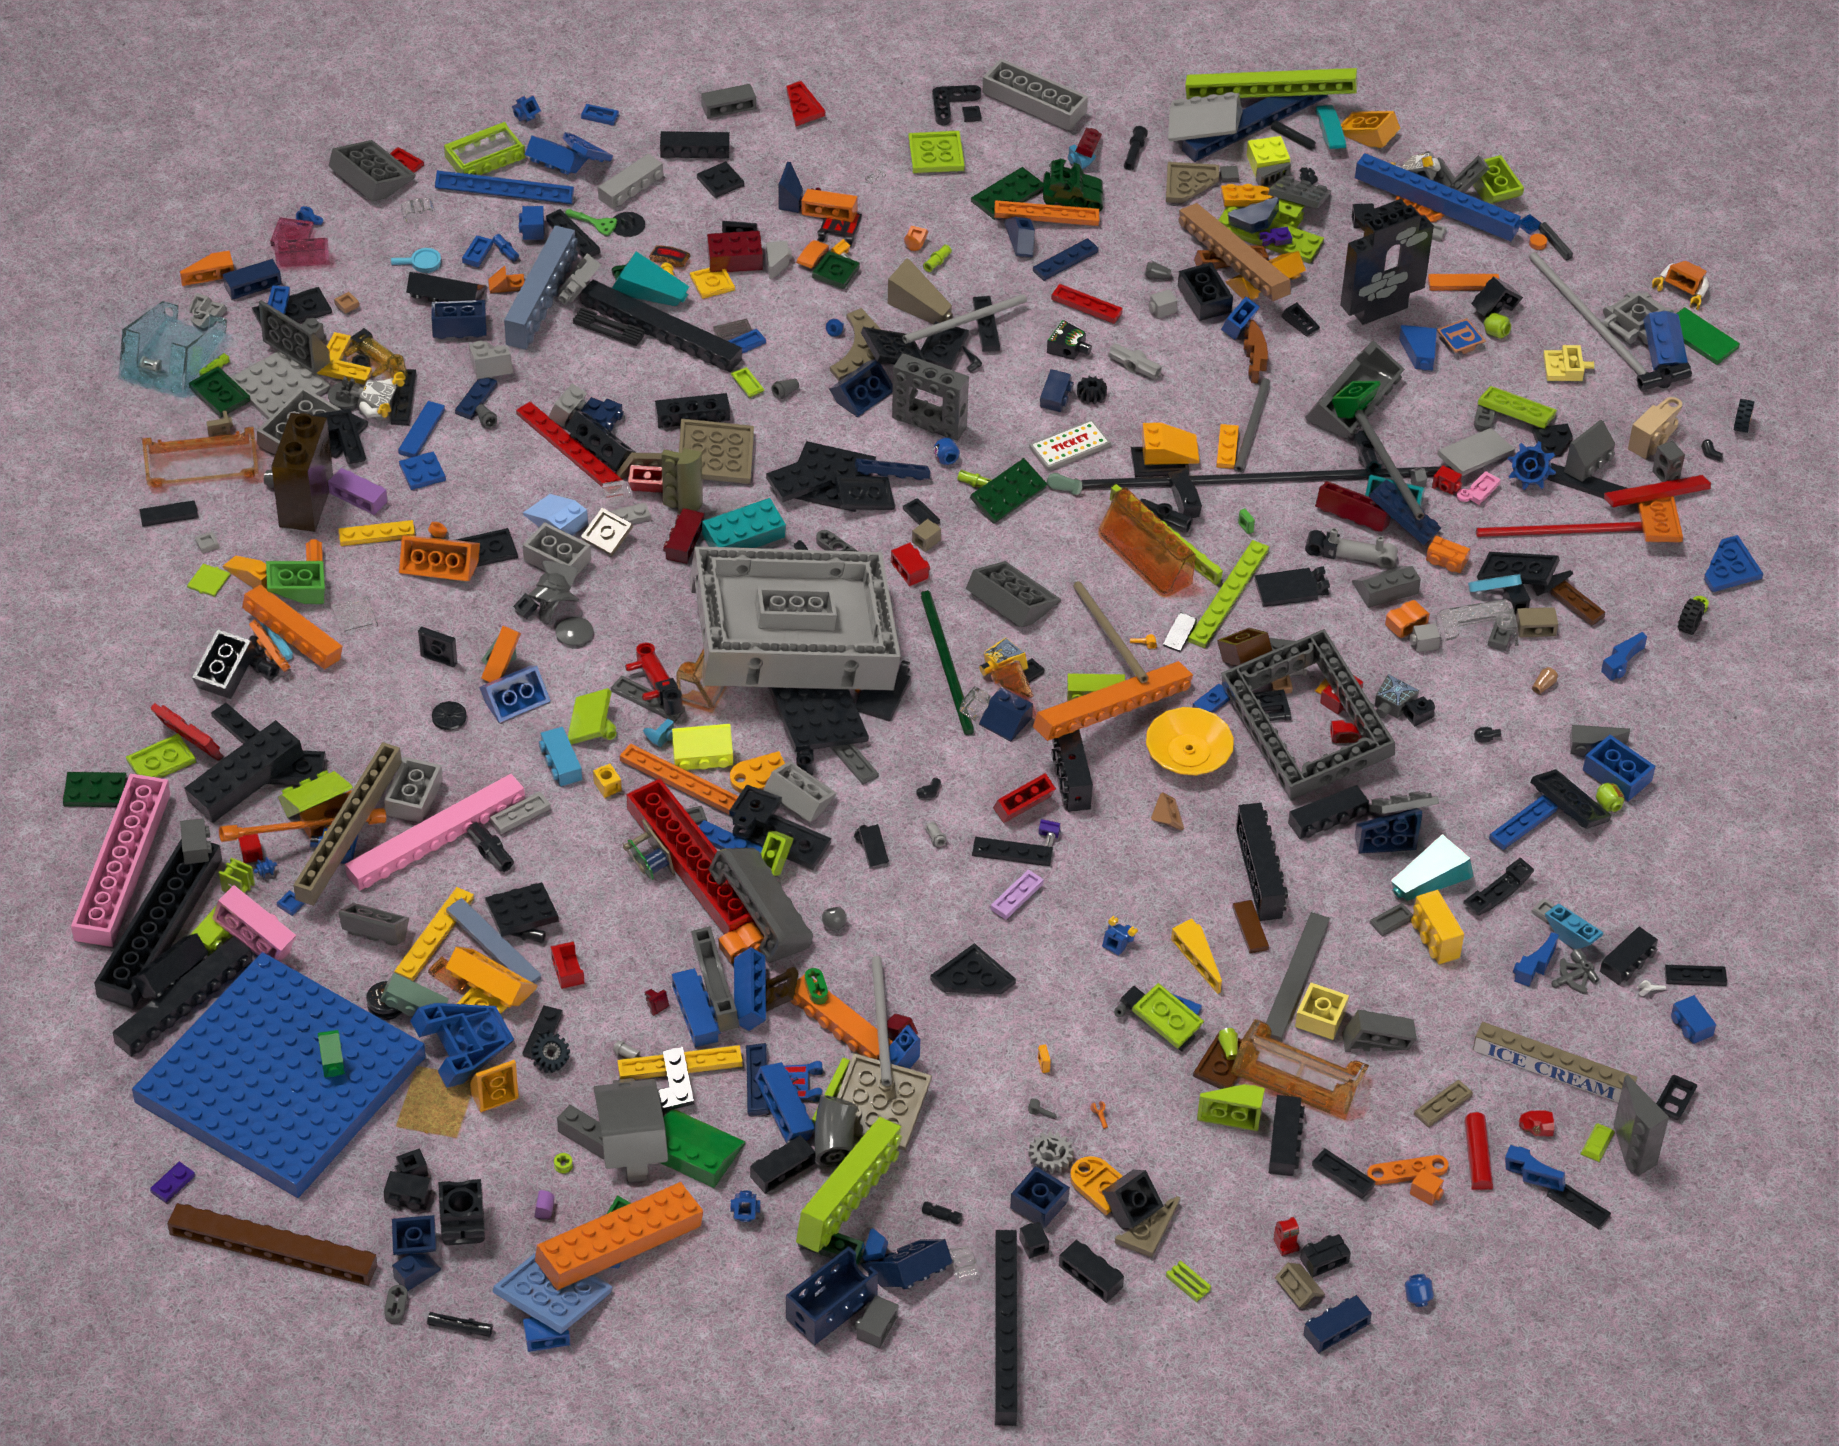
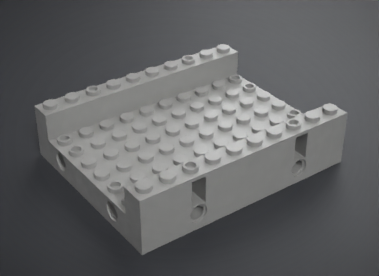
(795, 618)

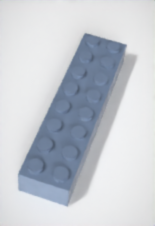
(540, 287)

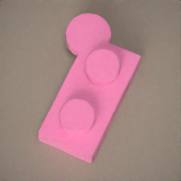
(1479, 489)

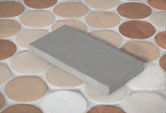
(1476, 451)

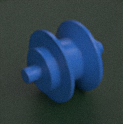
(265, 867)

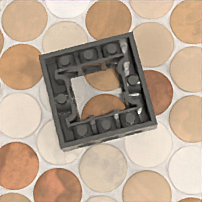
(915, 374)

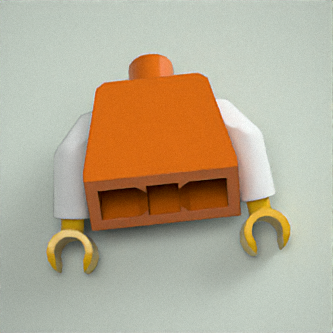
(1686, 277)

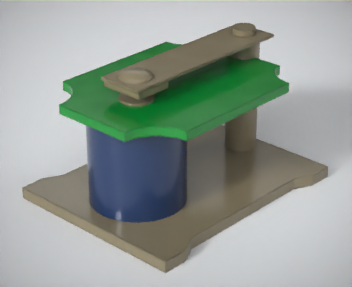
(653, 861)

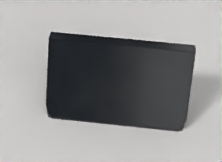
(732, 226)

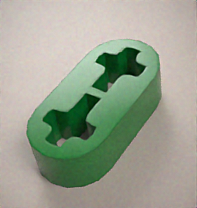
(819, 985)

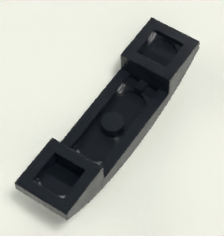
(1500, 889)

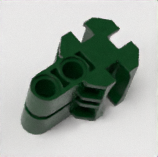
(1071, 186)

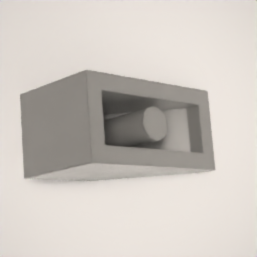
(777, 257)

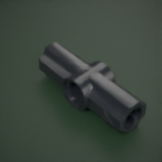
(1664, 376)
(1367, 453)
(1166, 513)
(490, 847)

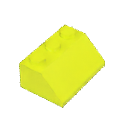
(702, 747)

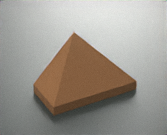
(1167, 812)

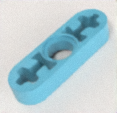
(1493, 583)

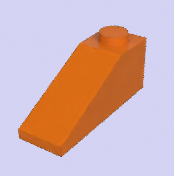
(208, 268)

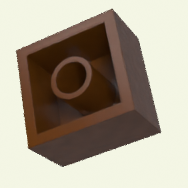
(1244, 646)

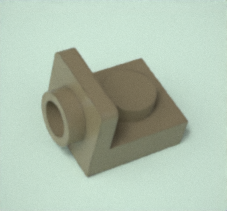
(220, 426)

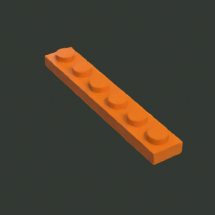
(1047, 213)

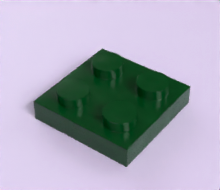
(836, 270)

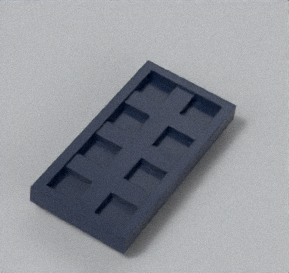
(1393, 503)

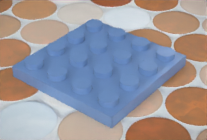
(534, 1294)

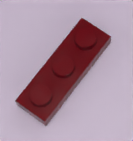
(1088, 142)

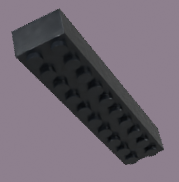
(155, 924)

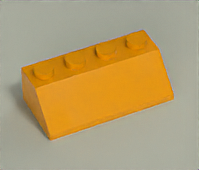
(1289, 264)
(490, 976)

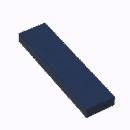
(755, 1058)

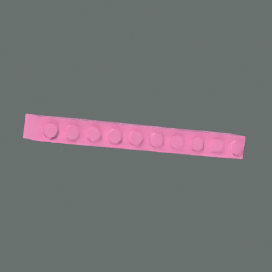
(433, 832)

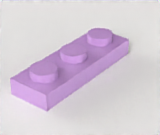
(1017, 894)

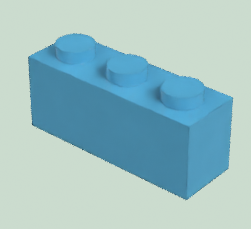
(560, 756)

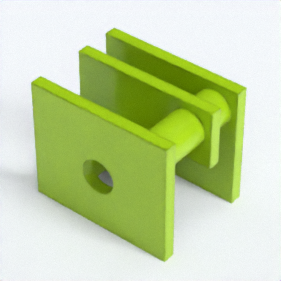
(1289, 213)
(237, 874)

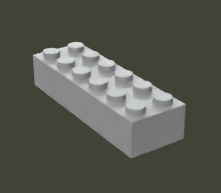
(1035, 94)

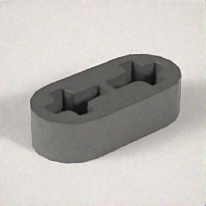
(400, 1304)

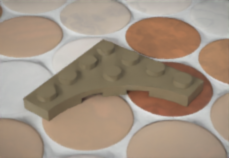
(860, 351)

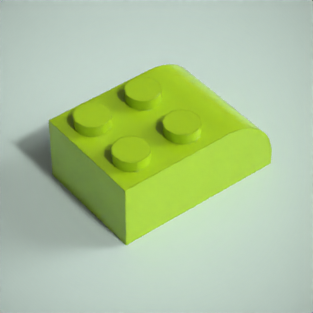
(1498, 182)

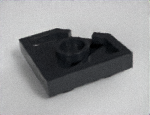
(1553, 438)

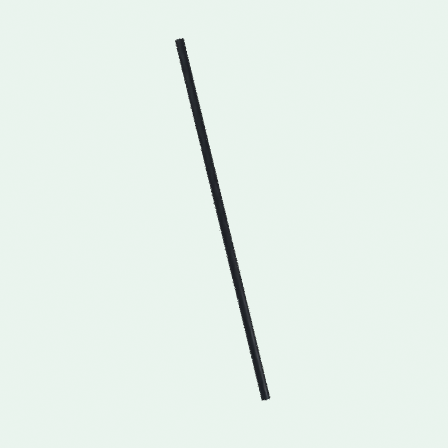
(1252, 477)

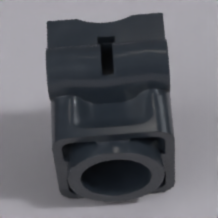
(461, 1212)

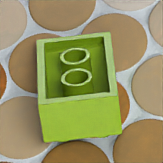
(1232, 1106)

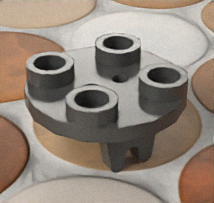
(340, 394)

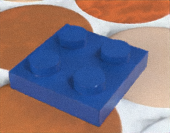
(422, 470)

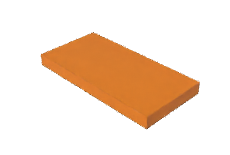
(1660, 520)

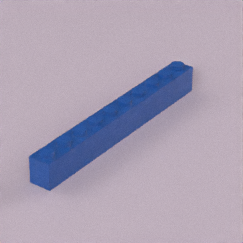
(1437, 197)

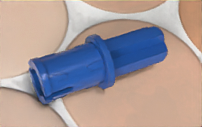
(505, 247)

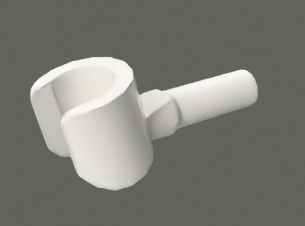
(1647, 987)

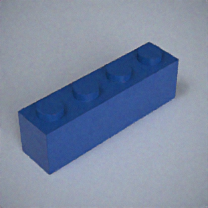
(750, 988)
(695, 1007)
(784, 1102)

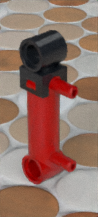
(665, 687)

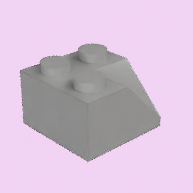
(490, 360)

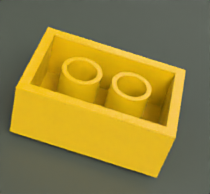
(1437, 927)

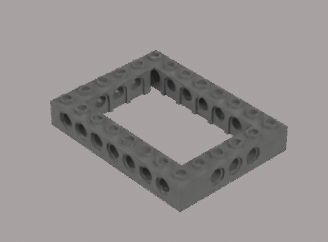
(1316, 648)

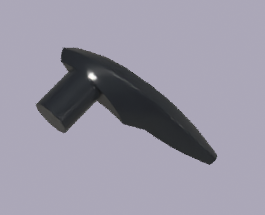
(974, 359)

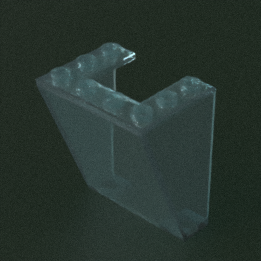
(176, 344)

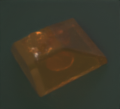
(1012, 678)

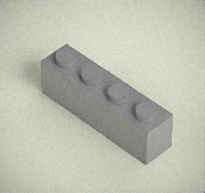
(630, 181)

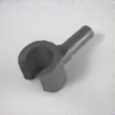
(1034, 1108)

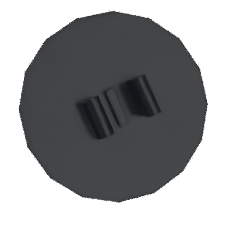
(629, 224)

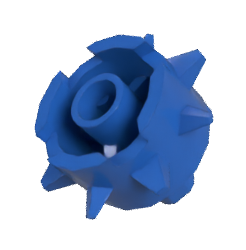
(1527, 456)

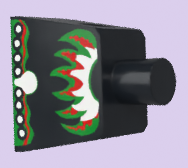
(1068, 341)

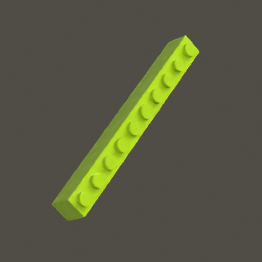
(1274, 83)

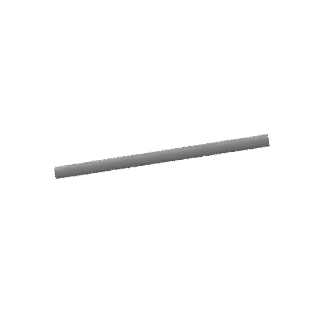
(881, 1019)

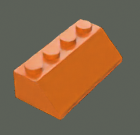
(438, 557)

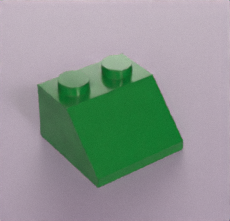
(1354, 397)

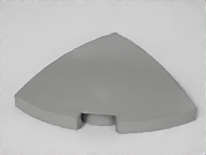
(202, 308)

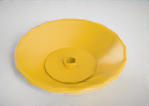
(1189, 741)

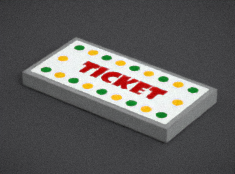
(1069, 445)

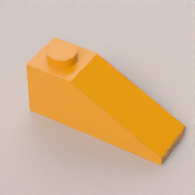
(248, 570)

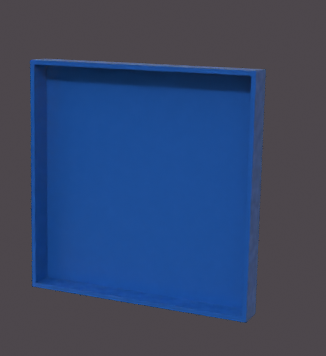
(255, 1077)

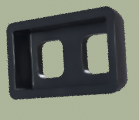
(1667, 1097)

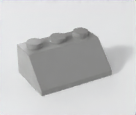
(799, 791)

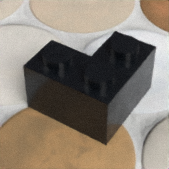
(1495, 297)

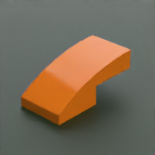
(812, 253)

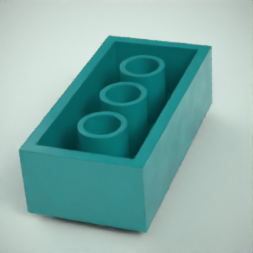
(745, 526)

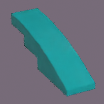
(1331, 127)

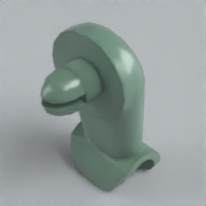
(1060, 482)

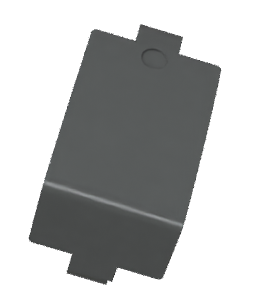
(631, 1126)

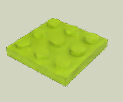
(936, 151)

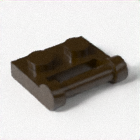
(783, 992)

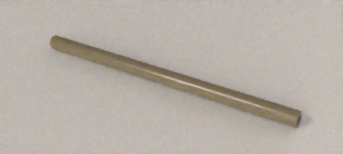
(1111, 632)

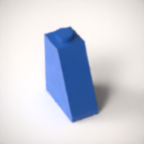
(1419, 345)

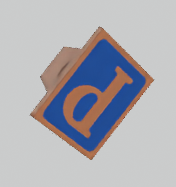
(1461, 336)

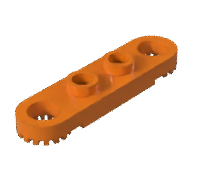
(266, 642)
(1407, 1169)

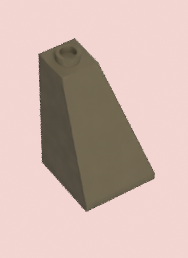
(917, 295)

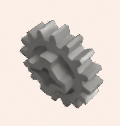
(1050, 1151)

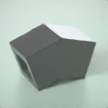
(1418, 477)

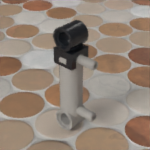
(1332, 545)

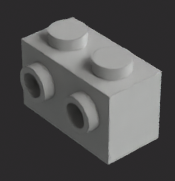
(567, 405)

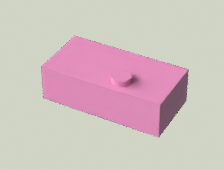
(253, 925)

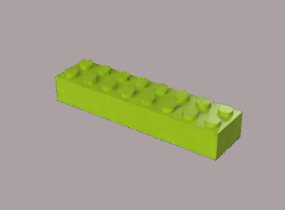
(849, 1184)

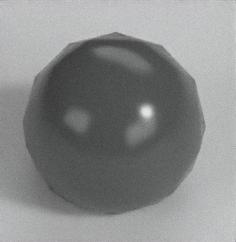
(834, 918)

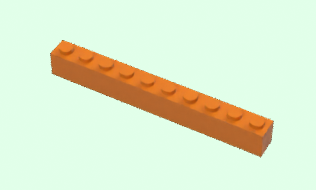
(1112, 701)

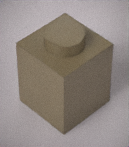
(926, 535)

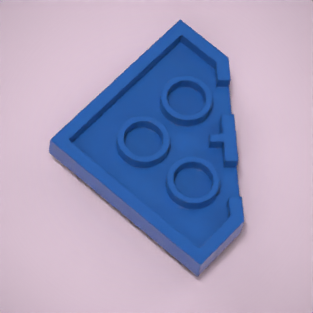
(585, 148)
(1731, 565)

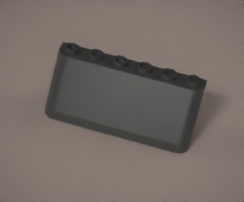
(1369, 365)
(764, 900)

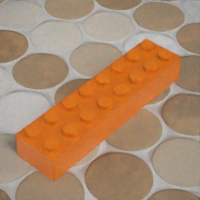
(618, 1235)

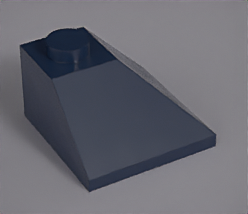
(789, 190)

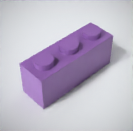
(357, 491)

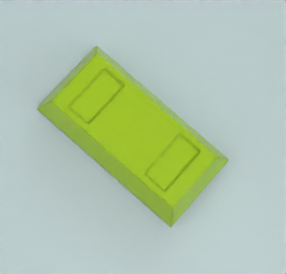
(747, 382)
(1597, 1142)

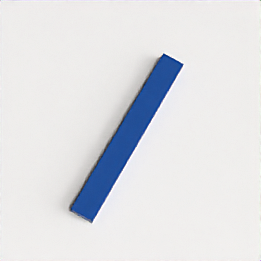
(504, 187)

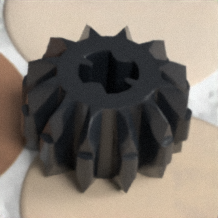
(1092, 389)

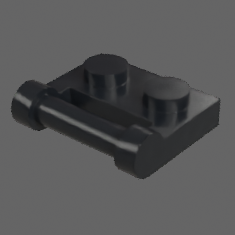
(1275, 701)

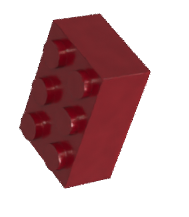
(735, 251)

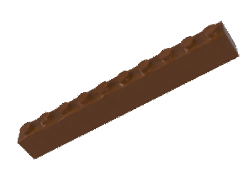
(272, 1244)

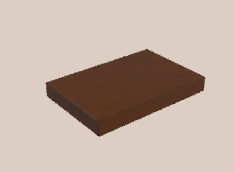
(1215, 1067)

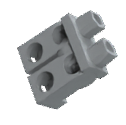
(578, 279)

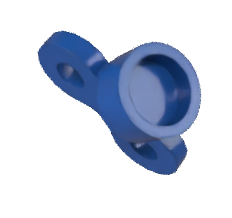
(307, 214)

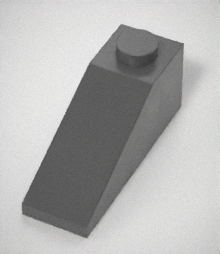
(1585, 738)

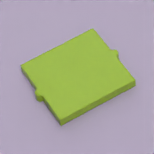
(208, 580)

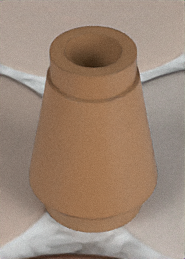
(1545, 679)

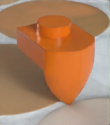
(915, 238)

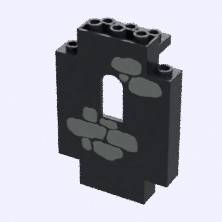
(1369, 289)

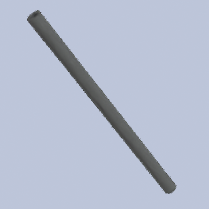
(1389, 464)

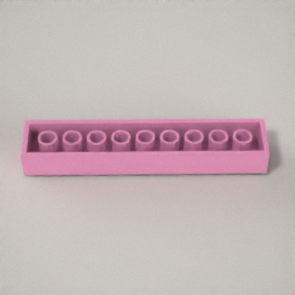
(120, 860)

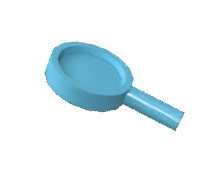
(422, 260)

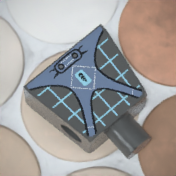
(1392, 697)

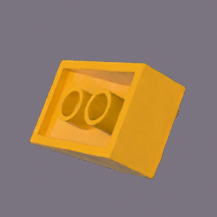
(1371, 127)
(1168, 445)
(495, 1086)

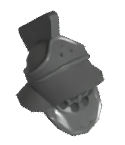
(553, 588)

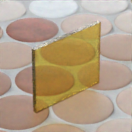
(432, 1105)

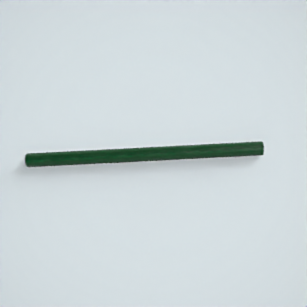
(946, 659)

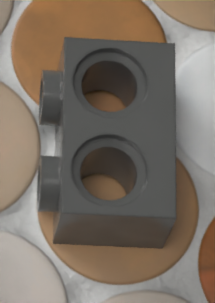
(1668, 462)

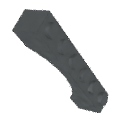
(714, 979)

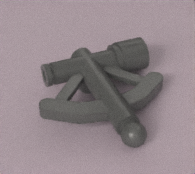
(1583, 968)

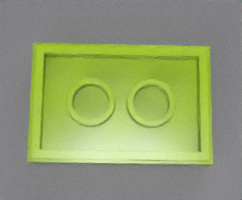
(589, 716)
(161, 758)
(1167, 1015)

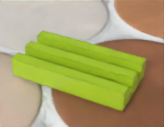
(1189, 1280)

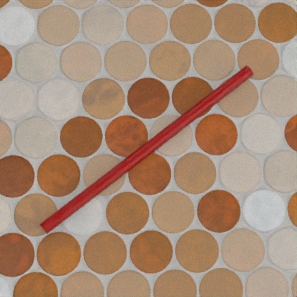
(1558, 529)

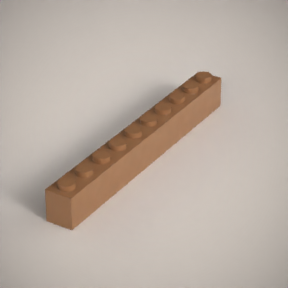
(1234, 252)

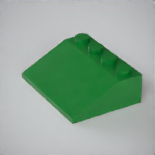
(698, 1148)

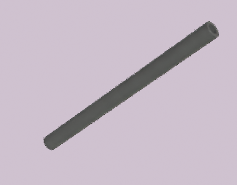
(1252, 424)

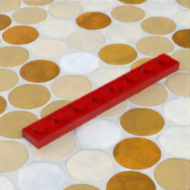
(566, 444)

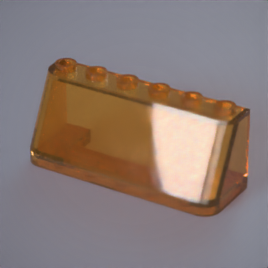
(1147, 545)

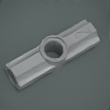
(1135, 361)

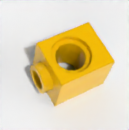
(607, 780)

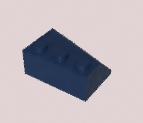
(1389, 832)

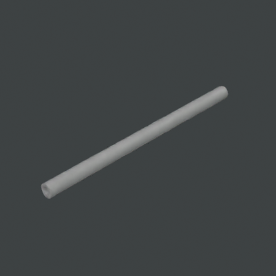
(963, 319)

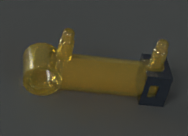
(365, 344)

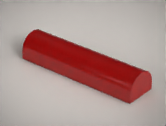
(1478, 1151)

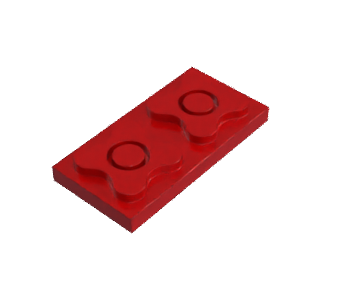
(187, 731)

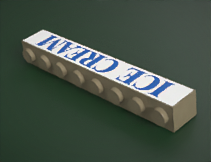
(1550, 1061)

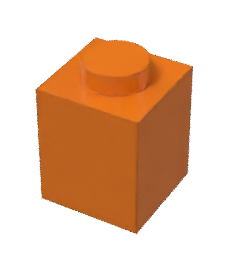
(1427, 1187)

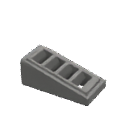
(1268, 175)

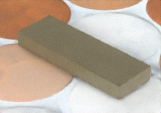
(1443, 1103)

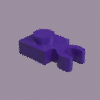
(1278, 236)

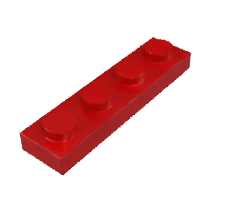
(1087, 303)

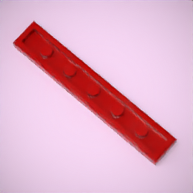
(1657, 491)

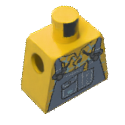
(1002, 653)

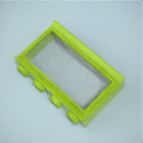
(484, 150)

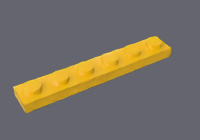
(431, 937)
(696, 1062)

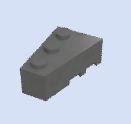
(1379, 1031)

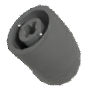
(834, 1130)

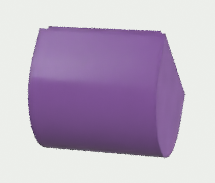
(544, 1205)

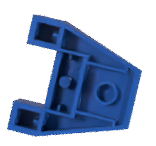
(468, 1034)

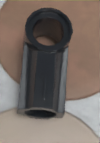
(805, 760)

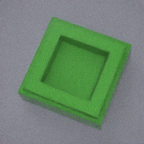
(1246, 521)

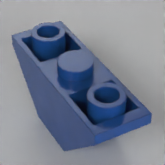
(905, 1048)

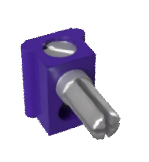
(1049, 829)

